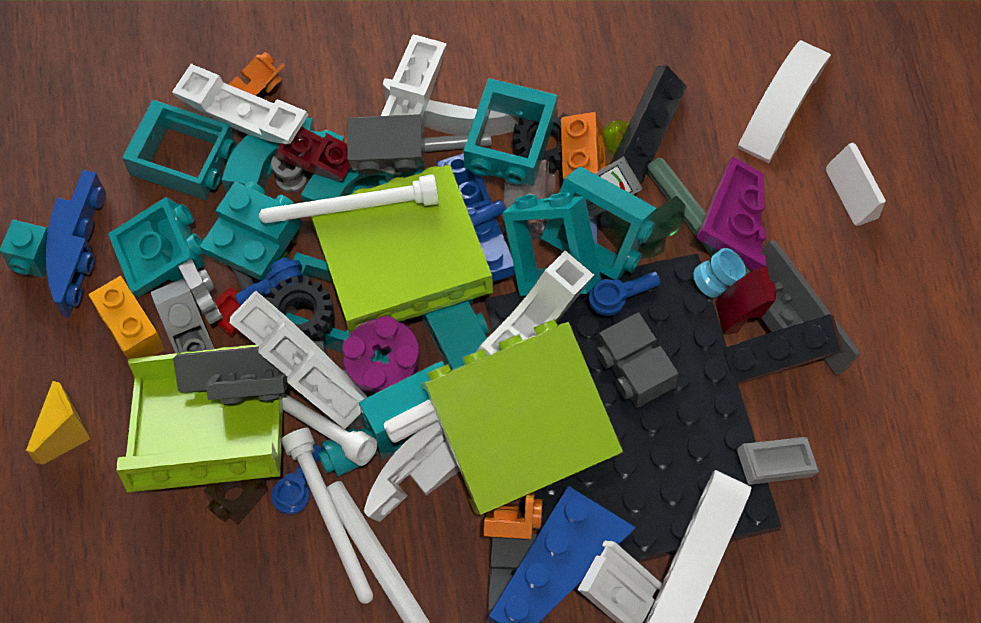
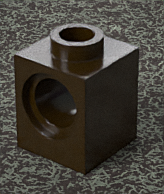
(240, 507)

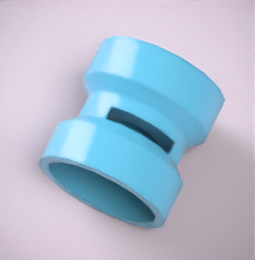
(720, 272)

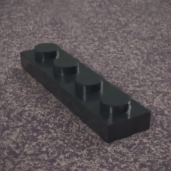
(650, 121)

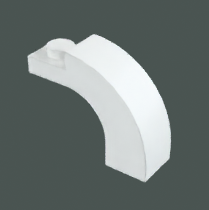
(546, 301)

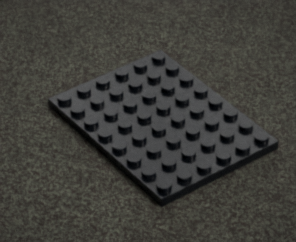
(673, 439)

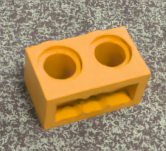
(126, 320)

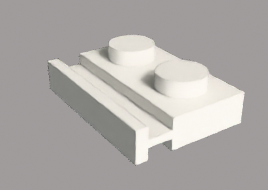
(619, 585)

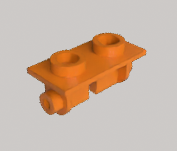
(260, 74)

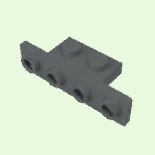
(799, 303)
(231, 374)

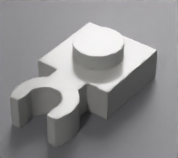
(200, 286)

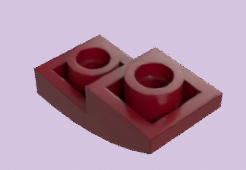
(316, 154)
(746, 299)

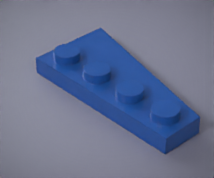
(558, 558)

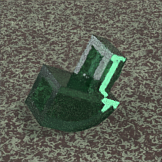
(667, 221)

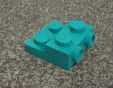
(242, 238)
(155, 245)

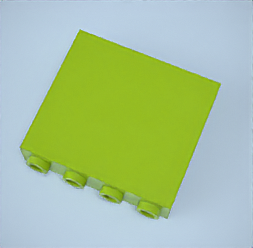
(404, 254)
(521, 415)
(195, 440)

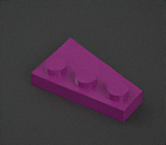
(735, 214)

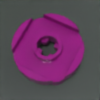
(380, 334)

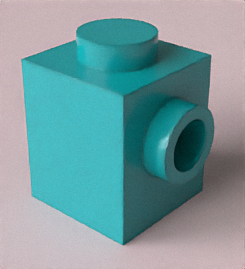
(25, 248)

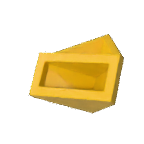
(56, 428)

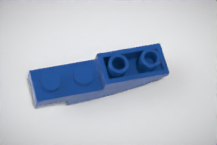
(489, 232)
(67, 246)

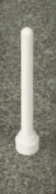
(421, 191)
(357, 445)
(300, 446)

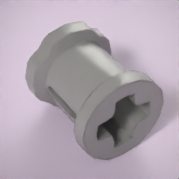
(288, 177)

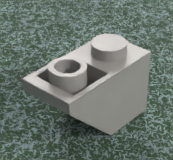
(181, 317)

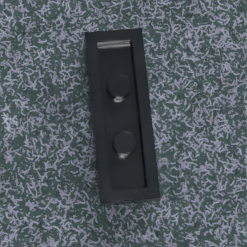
(784, 349)

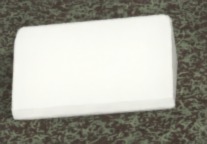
(856, 185)

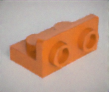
(582, 143)
(511, 522)

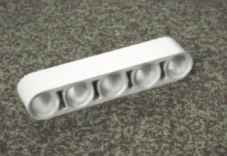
(700, 550)

